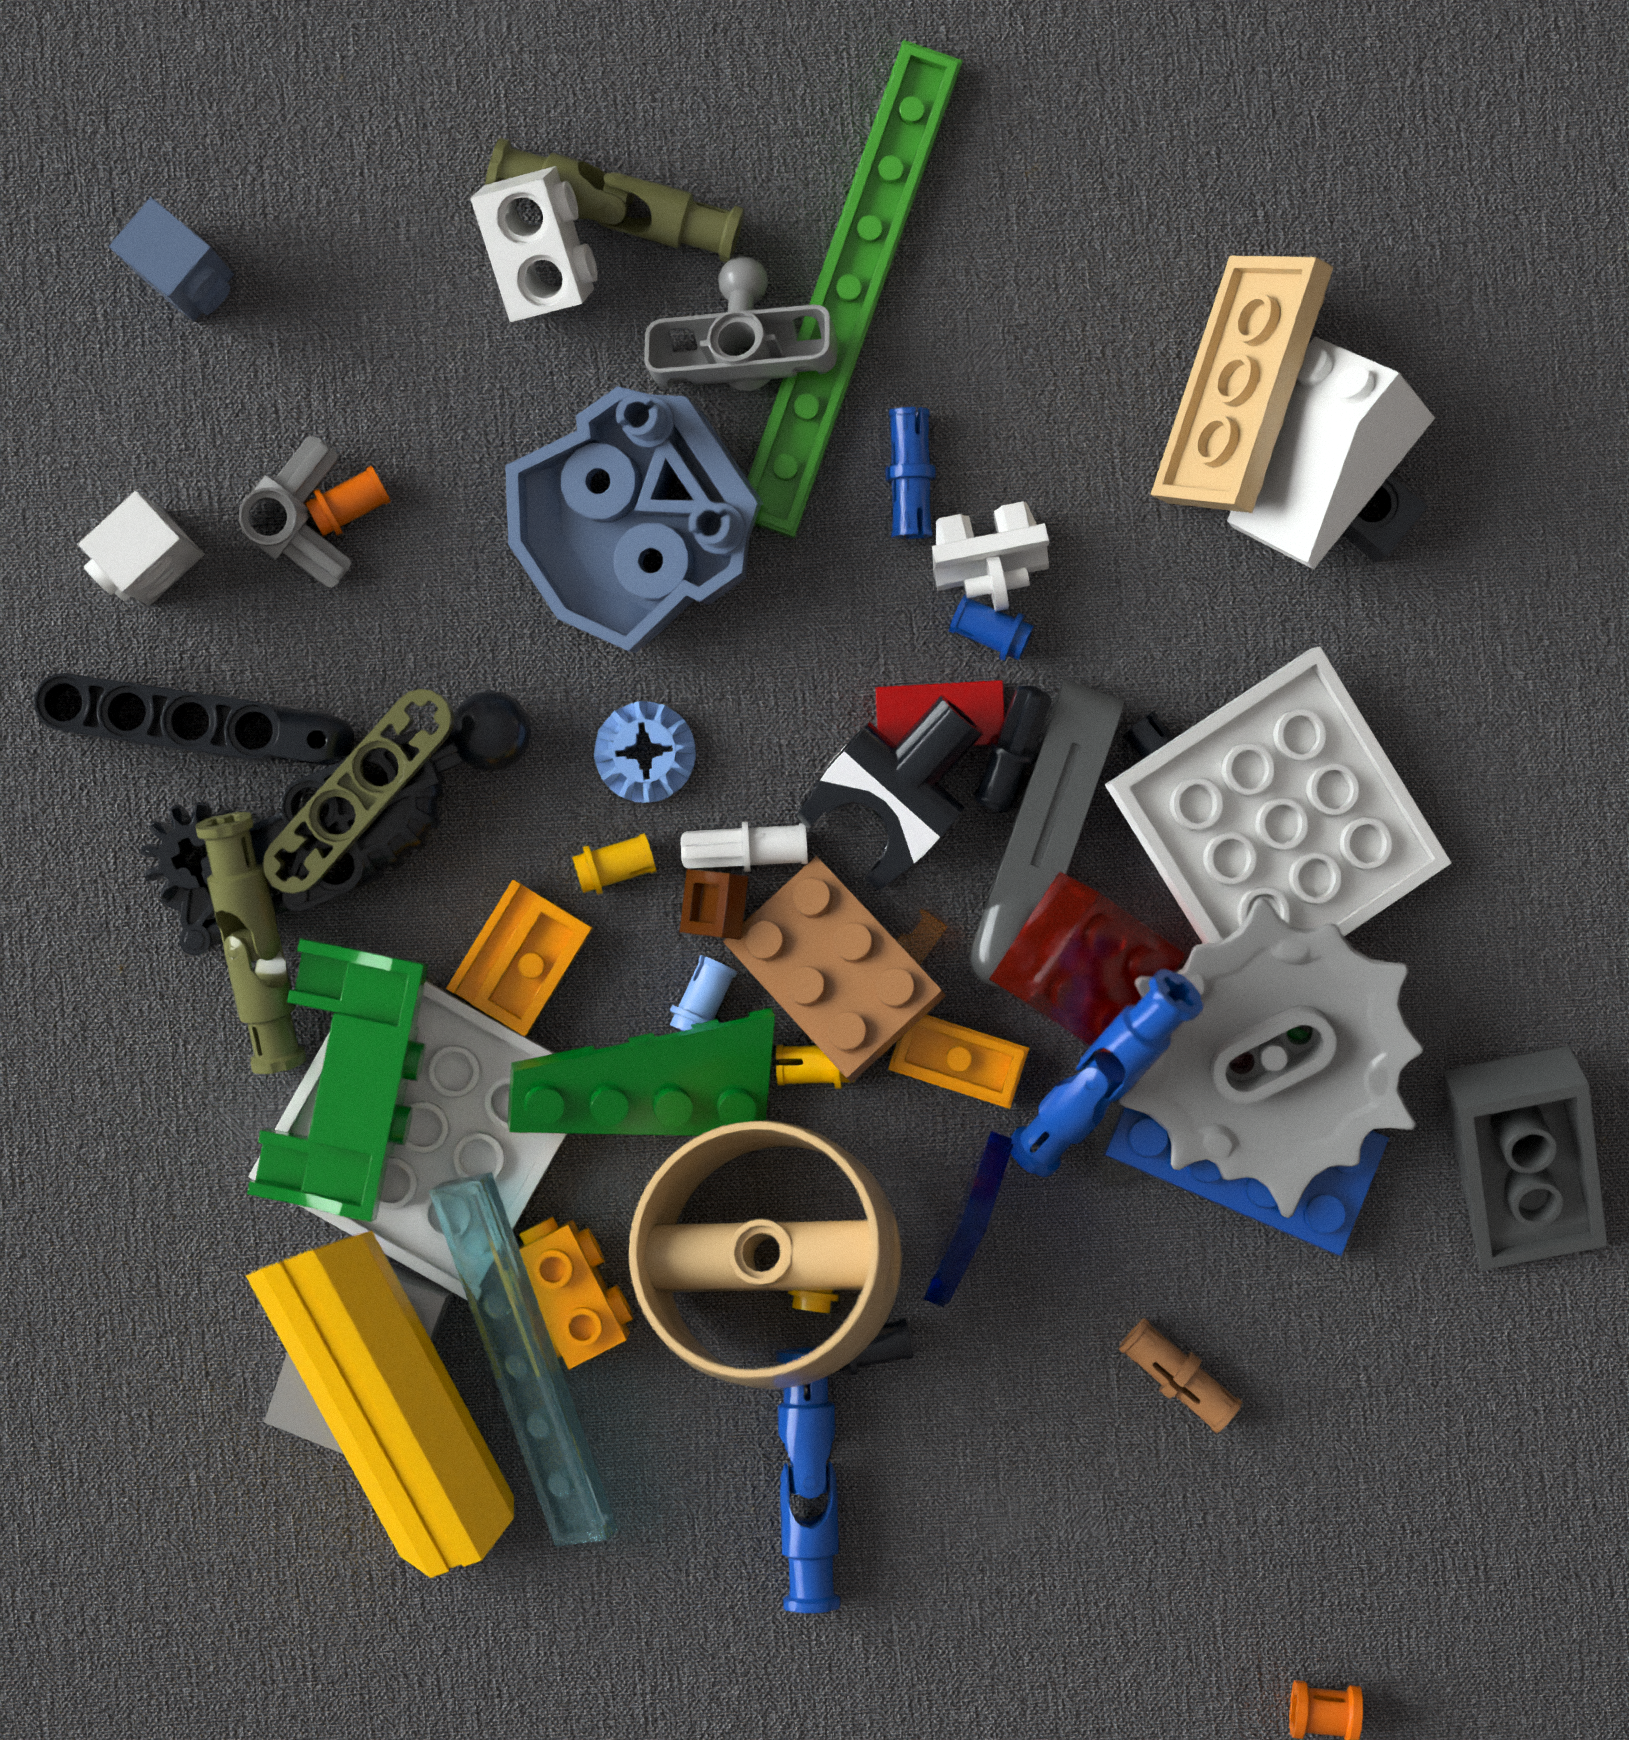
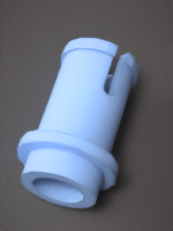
(702, 994)

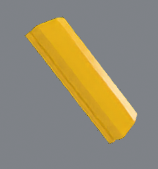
(388, 1401)

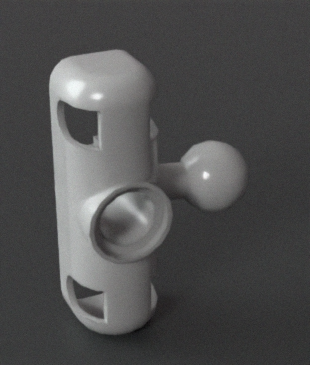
(718, 336)

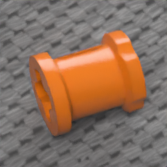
(1325, 1711)

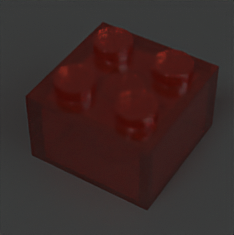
(1081, 959)

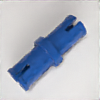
(910, 473)

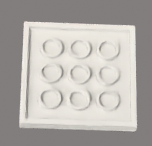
(1281, 805)
(453, 1133)

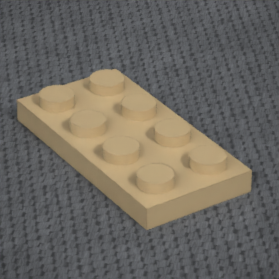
(1242, 382)

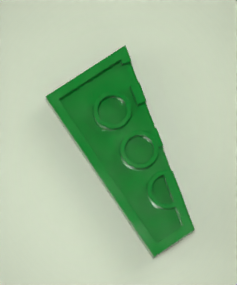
(650, 1084)

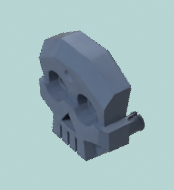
(591, 546)

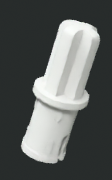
(744, 846)

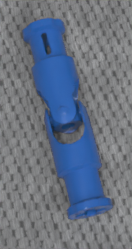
(1080, 1102)
(807, 1432)

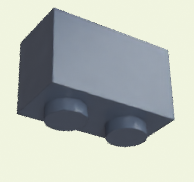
(173, 260)

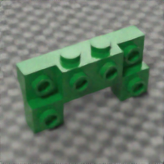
(360, 1085)

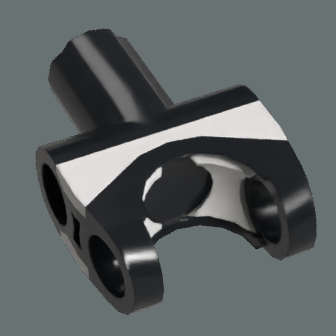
(899, 784)

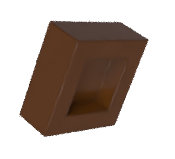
(713, 904)

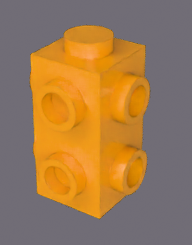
(572, 1296)

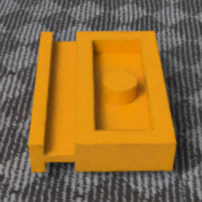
(519, 958)

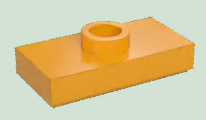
(960, 1060)

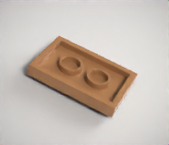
(834, 969)

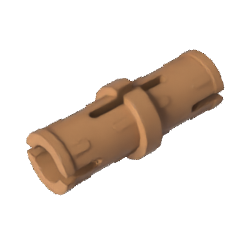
(1180, 1375)

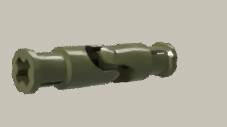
(607, 197)
(250, 934)

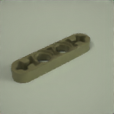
(352, 785)

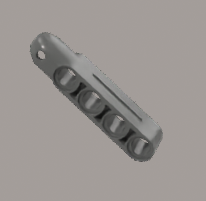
(1046, 818)

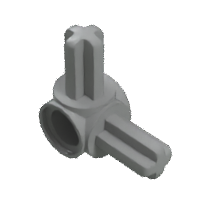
(291, 490)

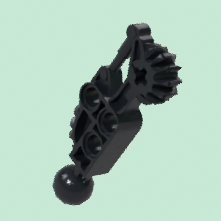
(487, 735)

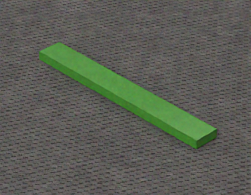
(853, 280)

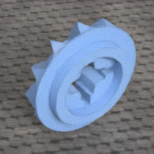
(667, 771)

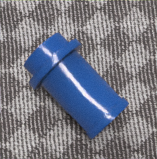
(992, 628)

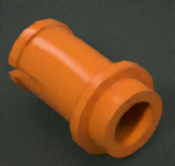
(347, 501)

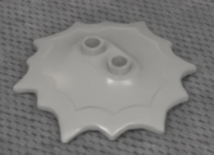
(1299, 1099)

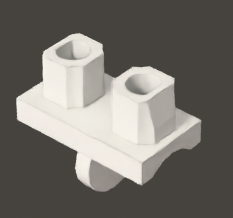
(990, 561)

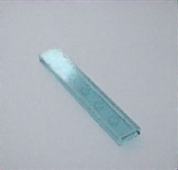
(523, 1359)

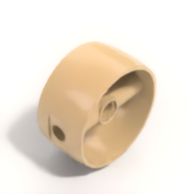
(721, 1255)

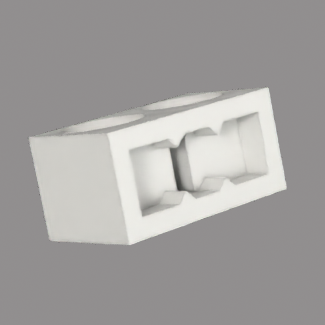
(518, 245)
(138, 551)

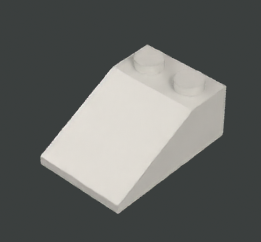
(1335, 450)

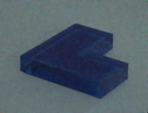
(970, 1221)

